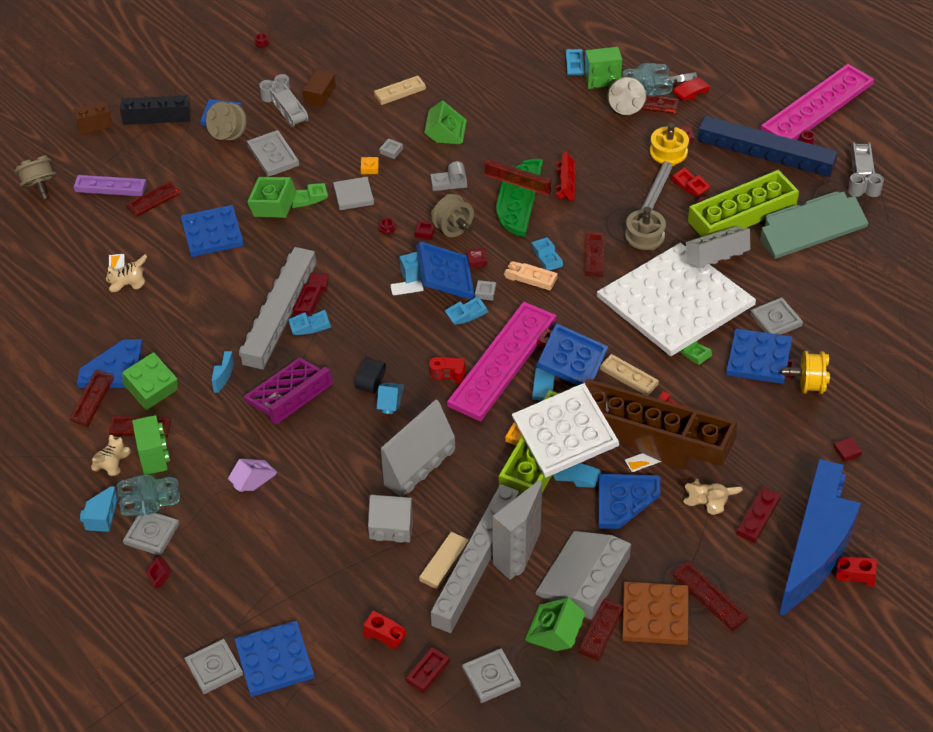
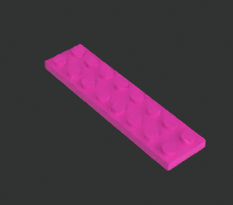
(818, 103)
(501, 362)

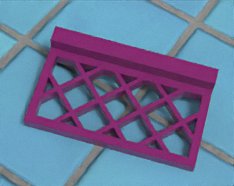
(295, 396)

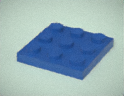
(212, 230)
(445, 270)
(571, 355)
(759, 355)
(274, 658)

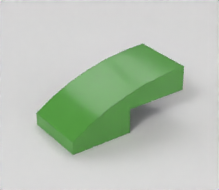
(313, 194)
(697, 353)

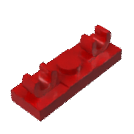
(567, 174)

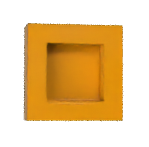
(369, 165)
(513, 435)

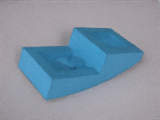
(574, 62)
(546, 254)
(464, 313)
(306, 324)
(222, 373)
(542, 384)
(581, 474)

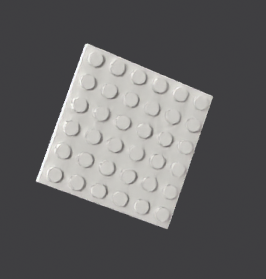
(675, 300)

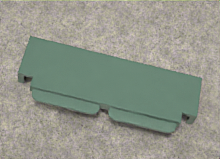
(811, 223)

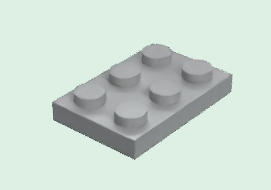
(273, 153)

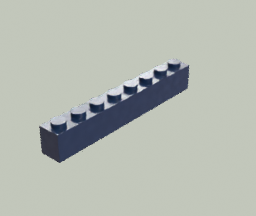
(767, 146)

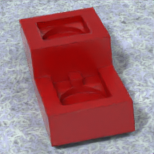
(689, 89)
(690, 183)

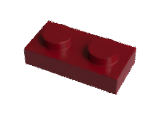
(308, 299)
(427, 670)

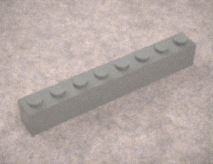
(277, 309)
(470, 565)

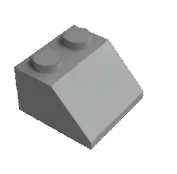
(390, 518)

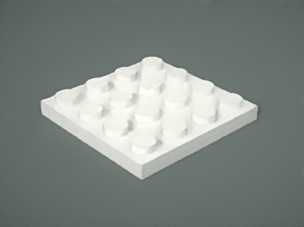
(565, 430)

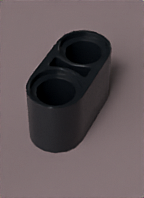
(370, 375)

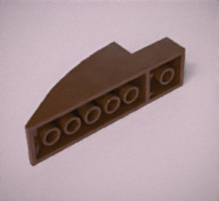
(664, 428)

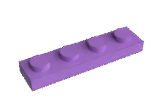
(110, 185)

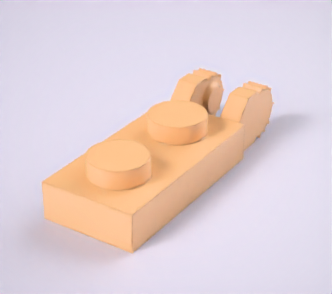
(531, 275)

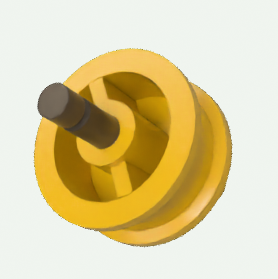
(669, 144)
(812, 372)

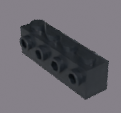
(155, 109)

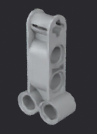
(281, 96)
(864, 177)

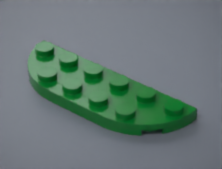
(516, 203)

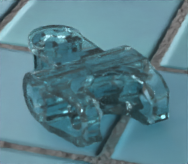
(648, 77)
(147, 494)

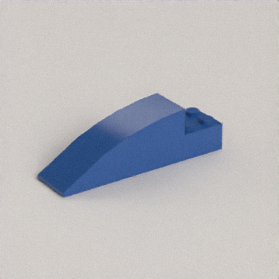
(823, 534)

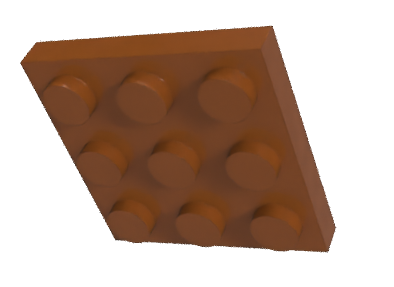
(655, 613)

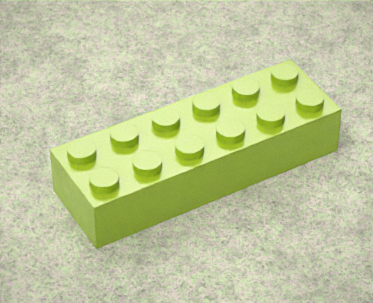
(743, 204)
(521, 468)

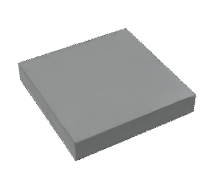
(353, 193)
(776, 317)
(151, 533)
(213, 666)
(491, 675)

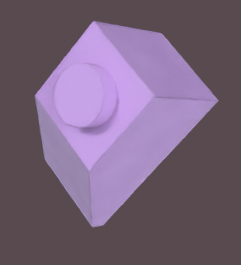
(251, 474)

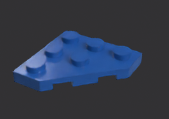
(113, 362)
(625, 497)

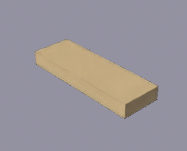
(399, 90)
(629, 375)
(444, 560)

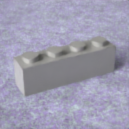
(717, 246)

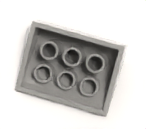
(417, 450)
(517, 531)
(586, 570)

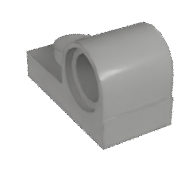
(452, 179)

